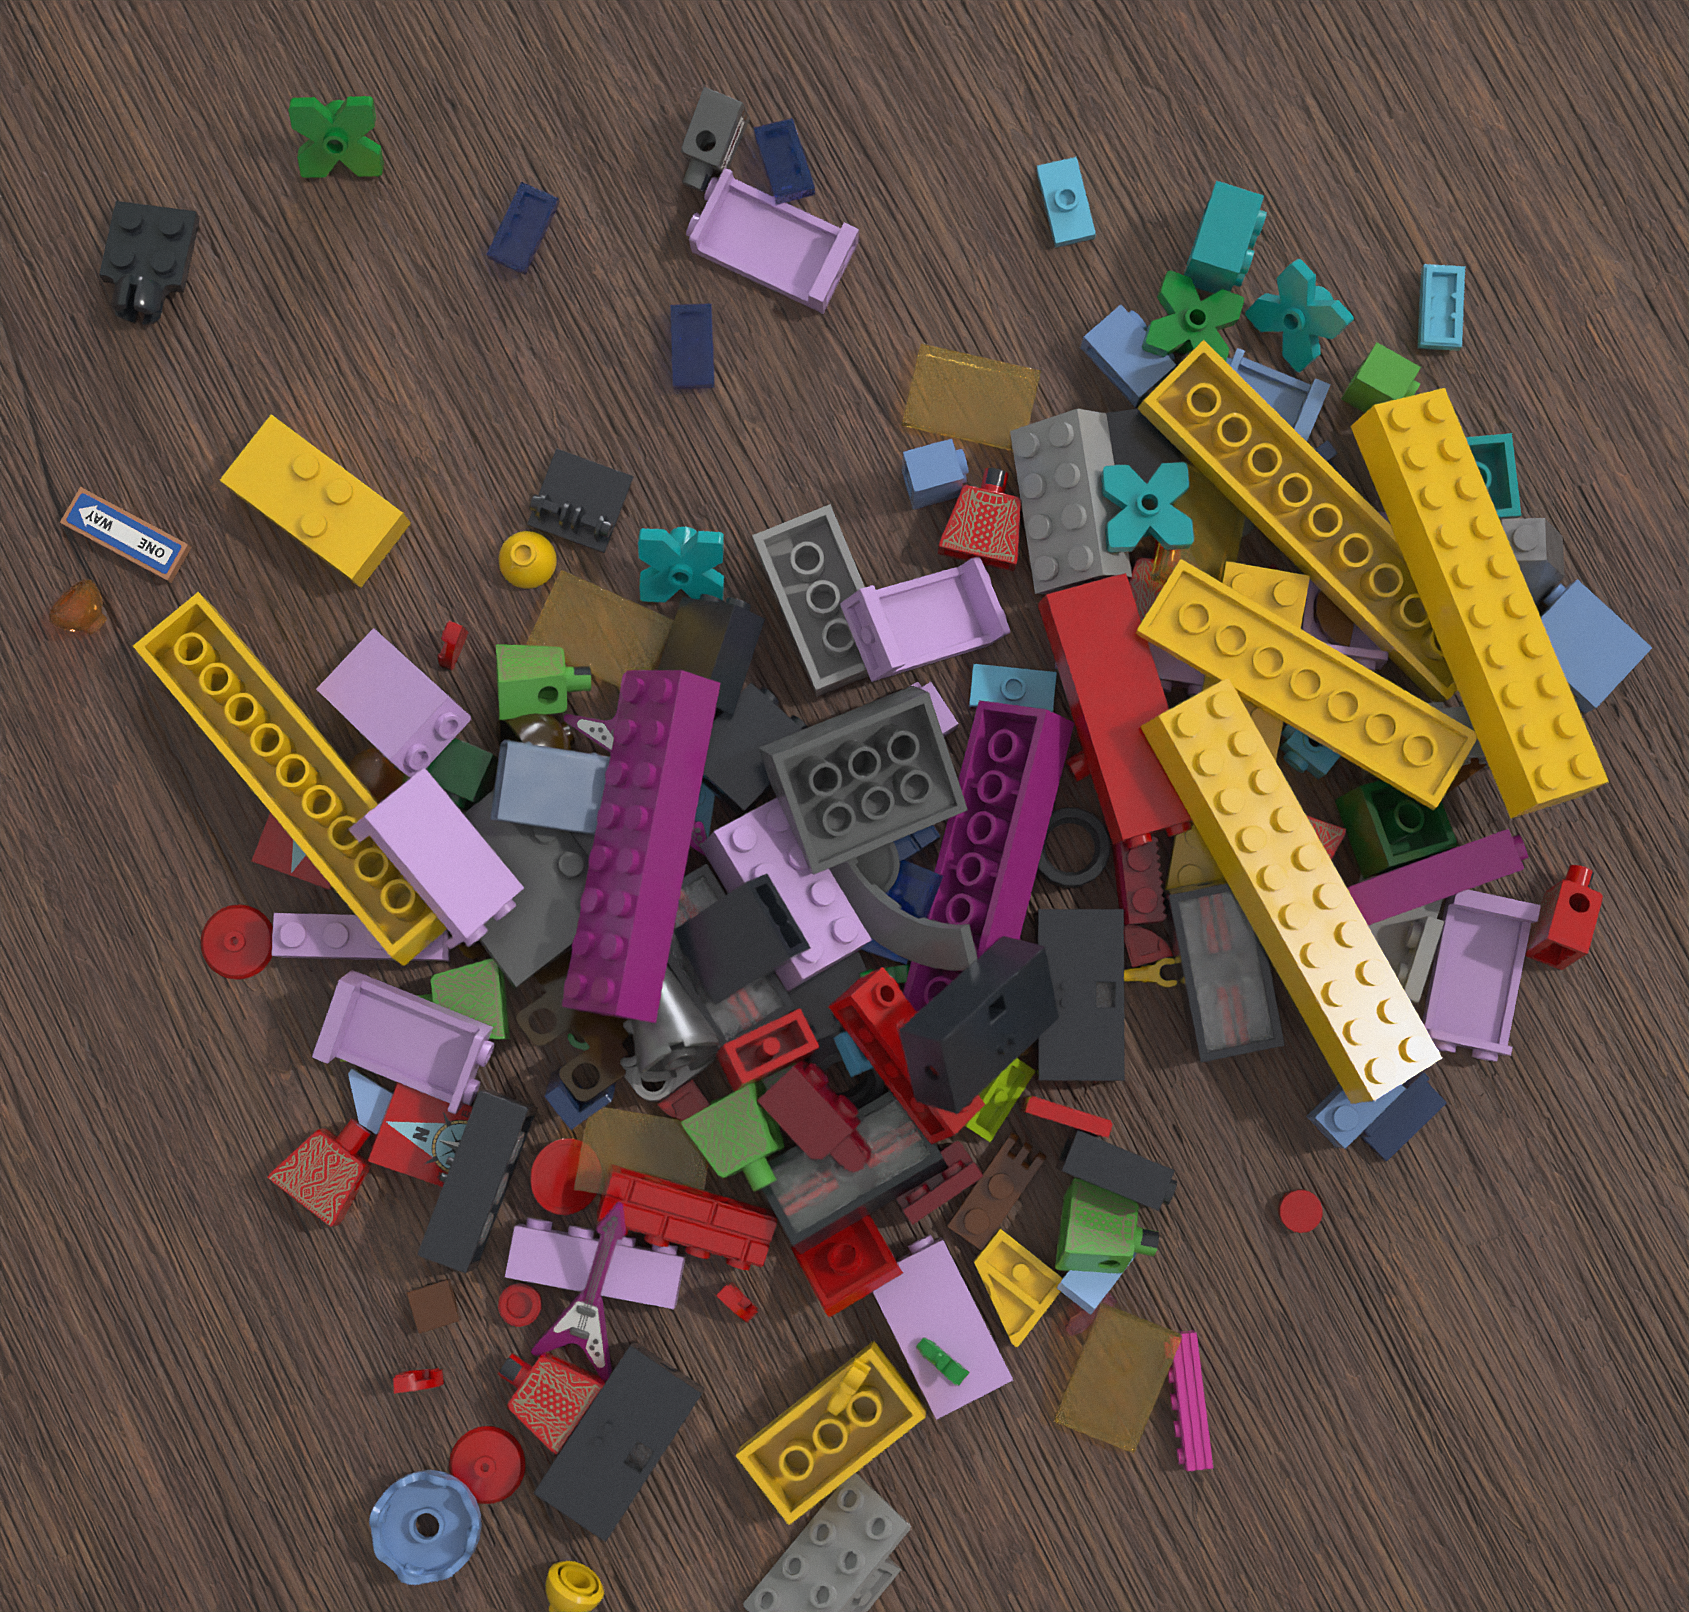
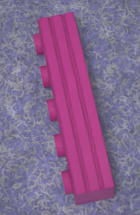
(1190, 1405)

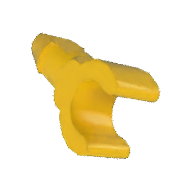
(1150, 973)
(848, 1387)

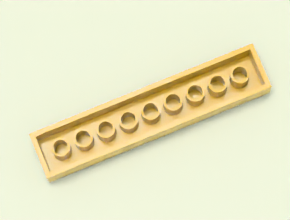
(1300, 508)
(1478, 603)
(287, 768)
(1291, 893)

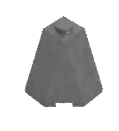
(1538, 553)

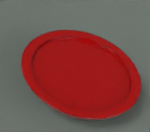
(237, 941)
(555, 1176)
(488, 1463)

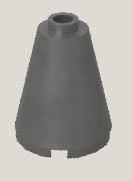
(676, 1038)

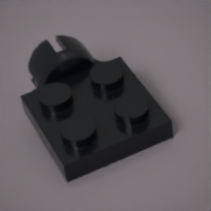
(147, 257)

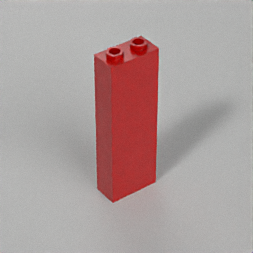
(1110, 695)

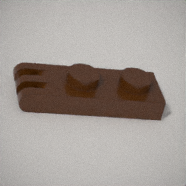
(995, 1193)

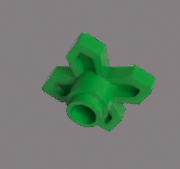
(335, 135)
(1190, 319)

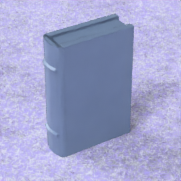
(548, 787)

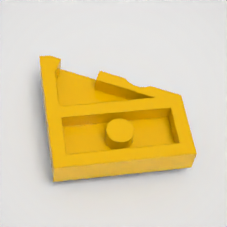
(1017, 1284)

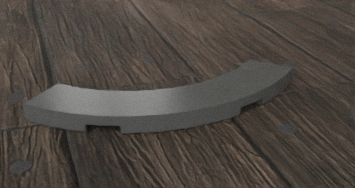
(913, 938)

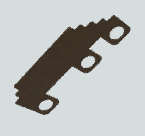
(600, 1032)

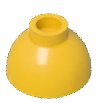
(527, 559)
(572, 1587)

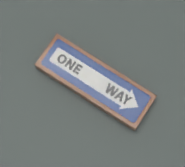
(125, 534)

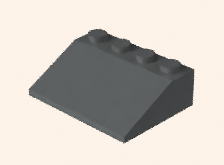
(864, 778)
(549, 906)

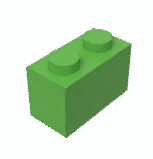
(1381, 379)

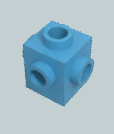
(1304, 756)

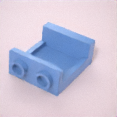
(1291, 398)
(1590, 643)

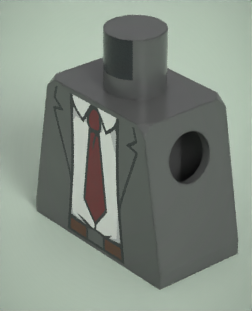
(716, 121)

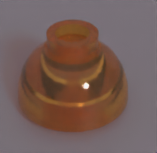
(79, 609)
(376, 773)

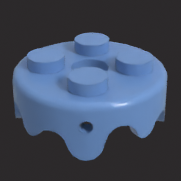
(399, 1543)

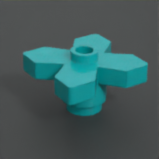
(1300, 313)
(1147, 507)
(680, 562)

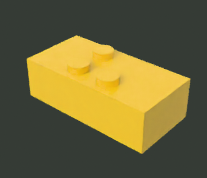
(315, 501)
(813, 1451)

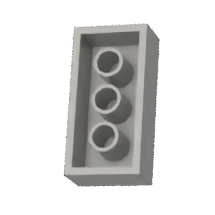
(1063, 499)
(810, 578)

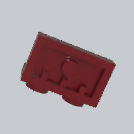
(942, 1187)

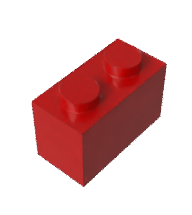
(767, 1050)

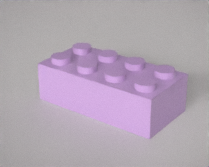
(765, 844)

